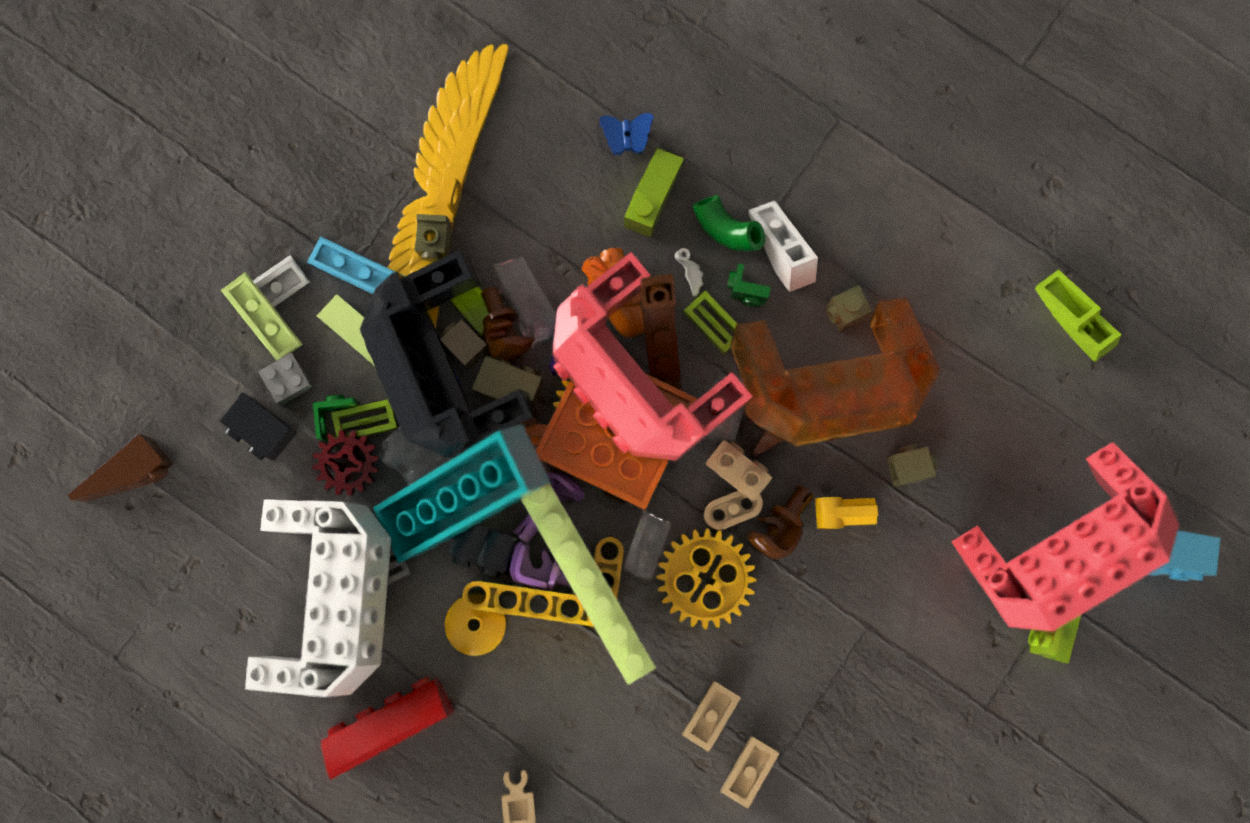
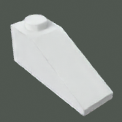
(785, 247)

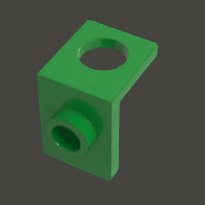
(332, 403)

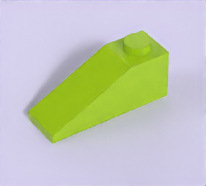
(652, 192)

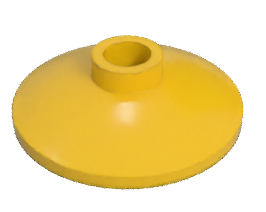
(471, 642)

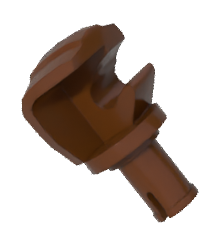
(499, 335)
(784, 526)

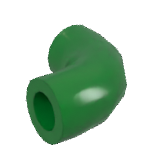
(725, 229)

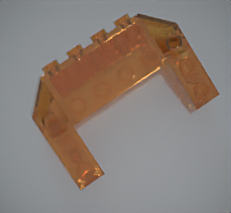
(842, 395)

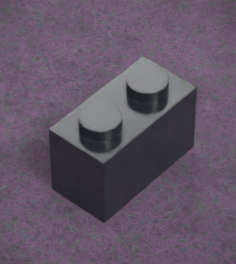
(257, 427)

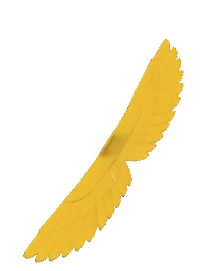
(448, 151)

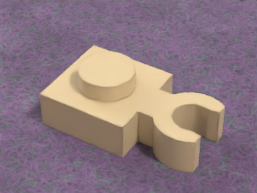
(518, 805)

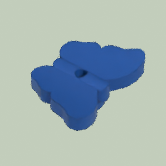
(637, 129)

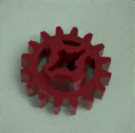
(343, 475)

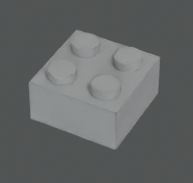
(286, 379)

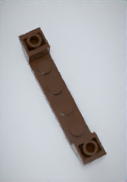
(658, 314)

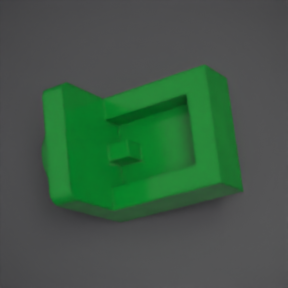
(749, 293)

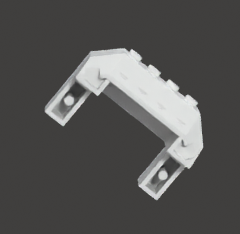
(342, 599)

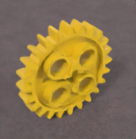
(729, 594)

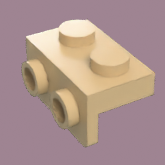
(738, 470)

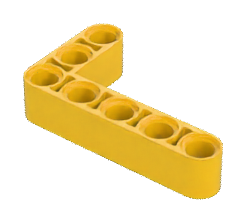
(554, 599)

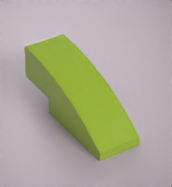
(1078, 315)

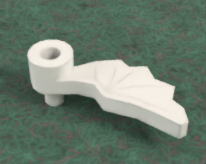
(692, 271)

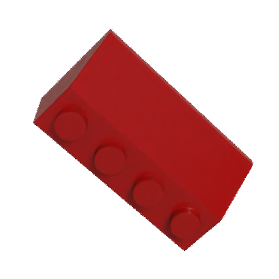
(385, 727)

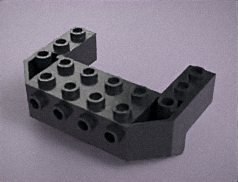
(417, 369)

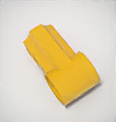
(839, 512)

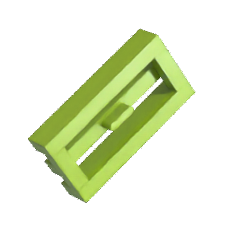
(696, 304)
(392, 425)

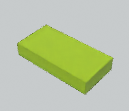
(472, 308)

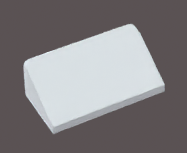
(281, 281)

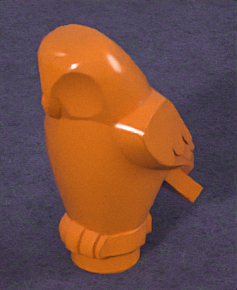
(629, 318)

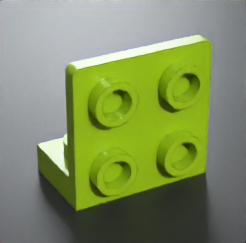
(1055, 644)

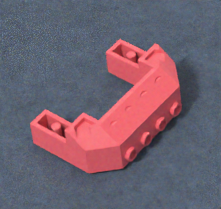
(618, 386)
(1086, 558)

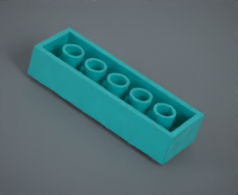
(462, 493)

